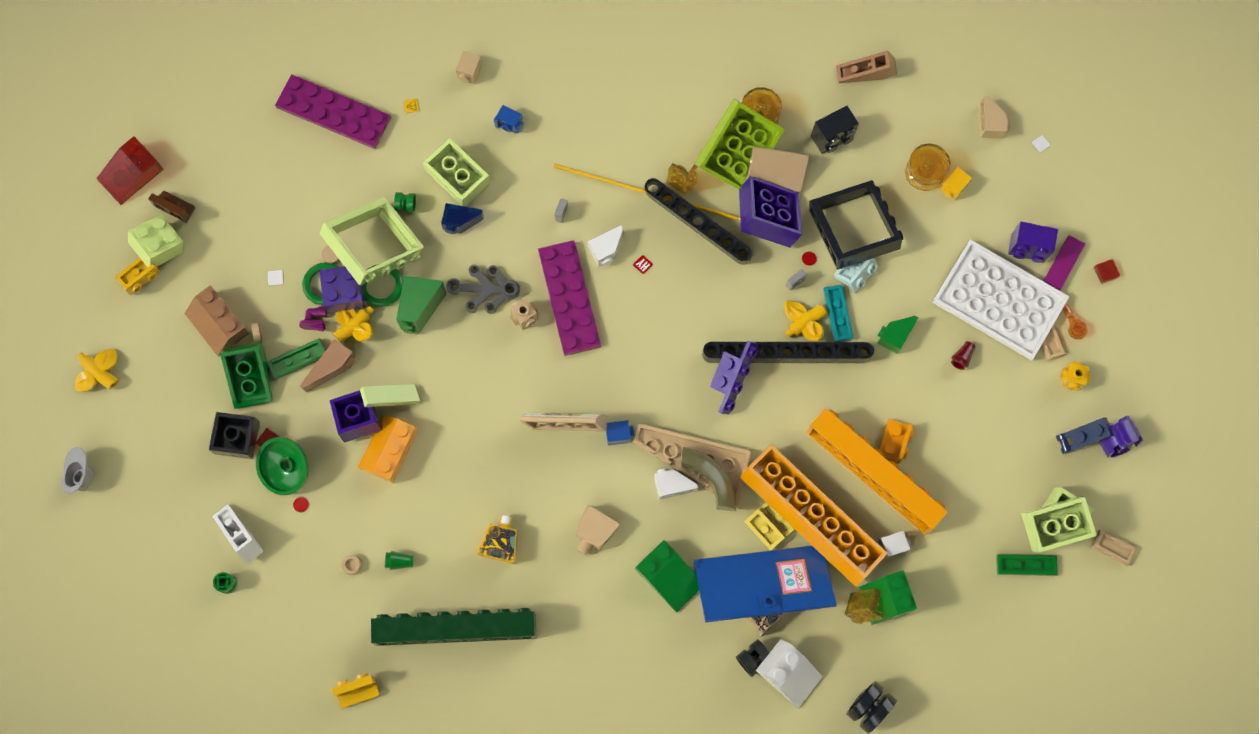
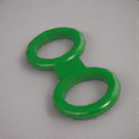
(368, 298)

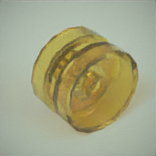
(764, 102)
(927, 167)

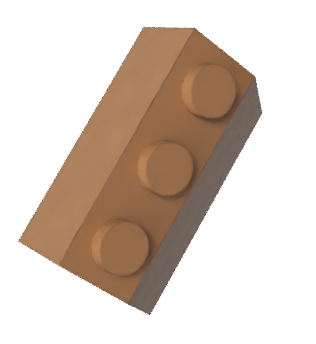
(215, 320)

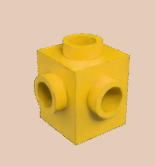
(1070, 378)

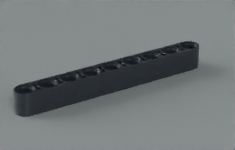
(796, 349)

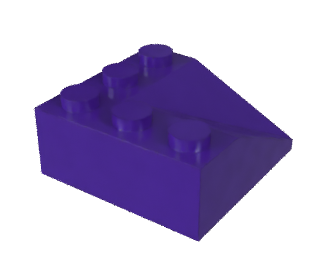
(770, 212)

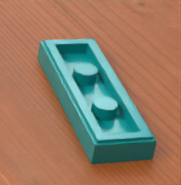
(838, 313)

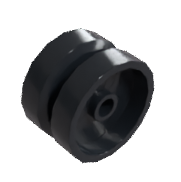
(874, 709)

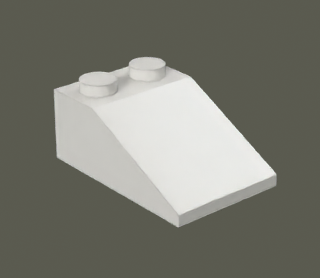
(789, 672)

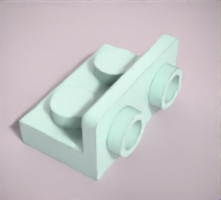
(856, 274)

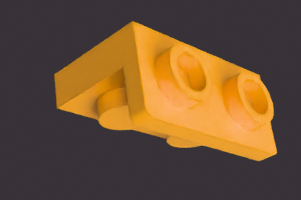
(895, 440)

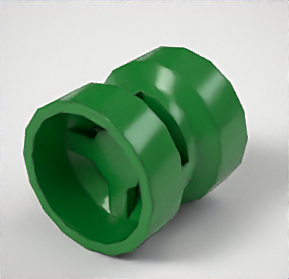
(404, 201)
(228, 585)

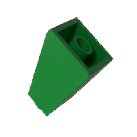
(418, 302)
(895, 596)

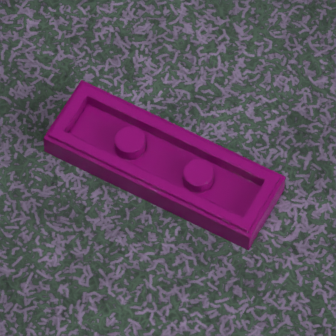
(1064, 262)

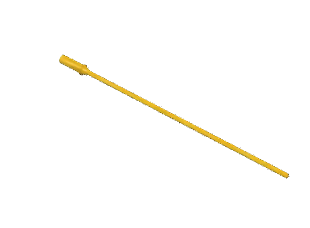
(641, 190)

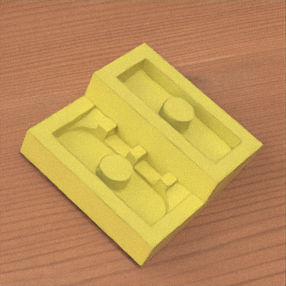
(769, 526)

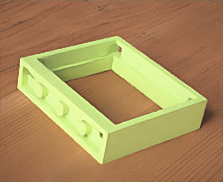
(359, 215)

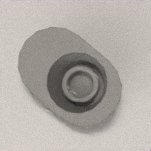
(76, 472)

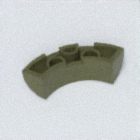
(714, 474)

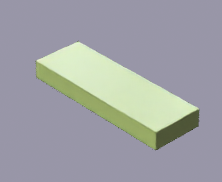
(389, 395)

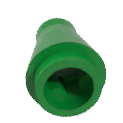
(397, 560)

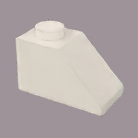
(606, 246)
(671, 483)

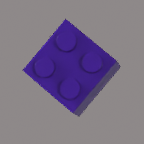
(1032, 242)
(340, 290)
(353, 418)

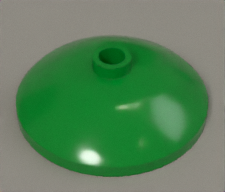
(274, 468)

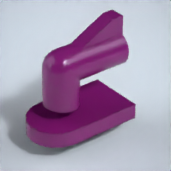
(310, 324)

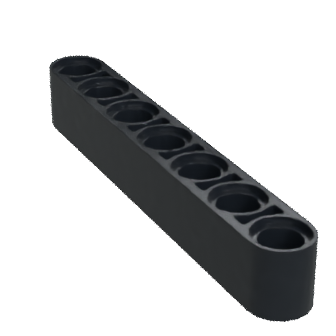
(693, 213)

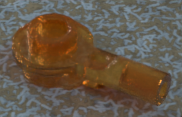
(1077, 328)

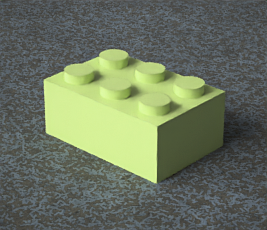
(456, 172)
(1058, 524)

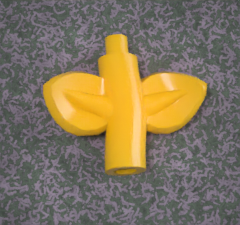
(804, 320)
(354, 324)
(96, 370)

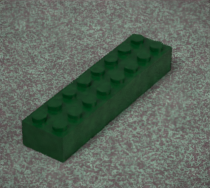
(453, 628)

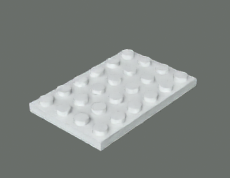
(1000, 299)

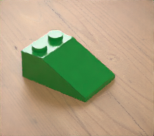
(247, 374)
(669, 576)

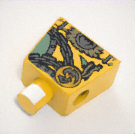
(500, 541)

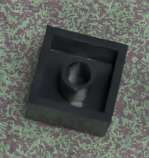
(834, 130)
(234, 435)

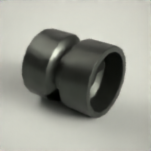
(747, 660)

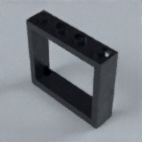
(863, 253)

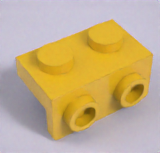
(136, 276)
(356, 691)

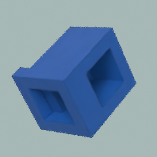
(509, 120)

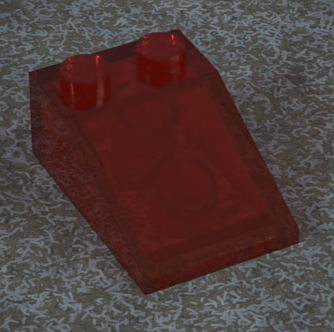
(129, 170)

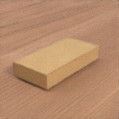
(1052, 345)
(1114, 547)

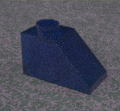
(460, 218)

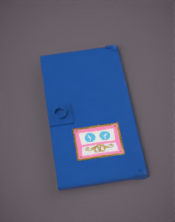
(763, 583)

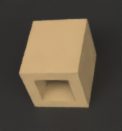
(468, 67)

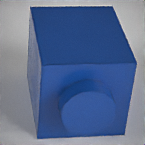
(619, 432)

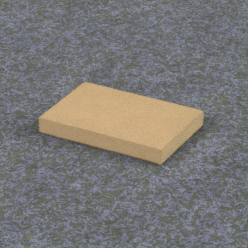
(778, 167)

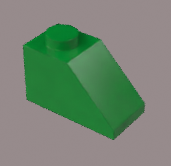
(896, 333)

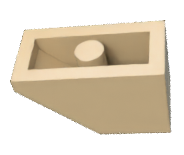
(993, 120)

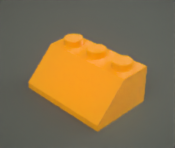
(388, 449)

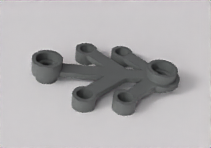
(485, 289)

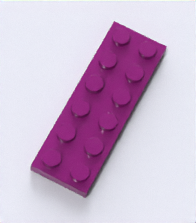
(333, 111)
(569, 298)

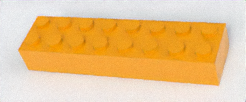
(876, 471)
(813, 515)

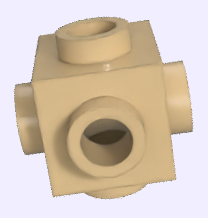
(526, 319)

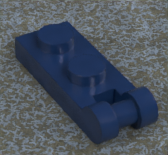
(1085, 435)

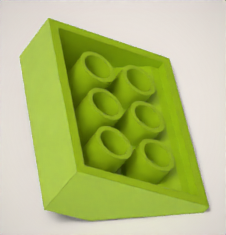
(732, 143)

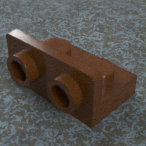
(172, 205)

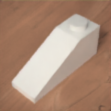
(237, 534)

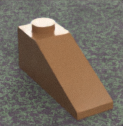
(867, 68)
(331, 364)

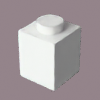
(895, 544)

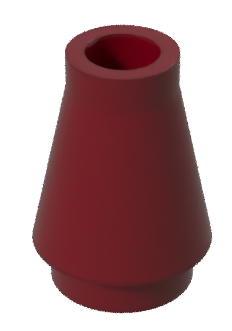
(963, 356)

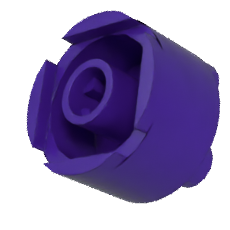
(1124, 437)

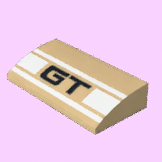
(565, 421)

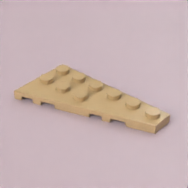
(669, 445)

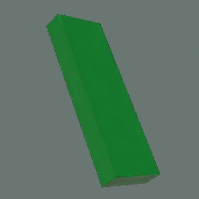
(296, 359)
(1026, 565)

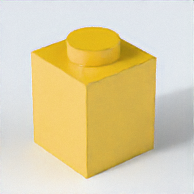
(955, 183)

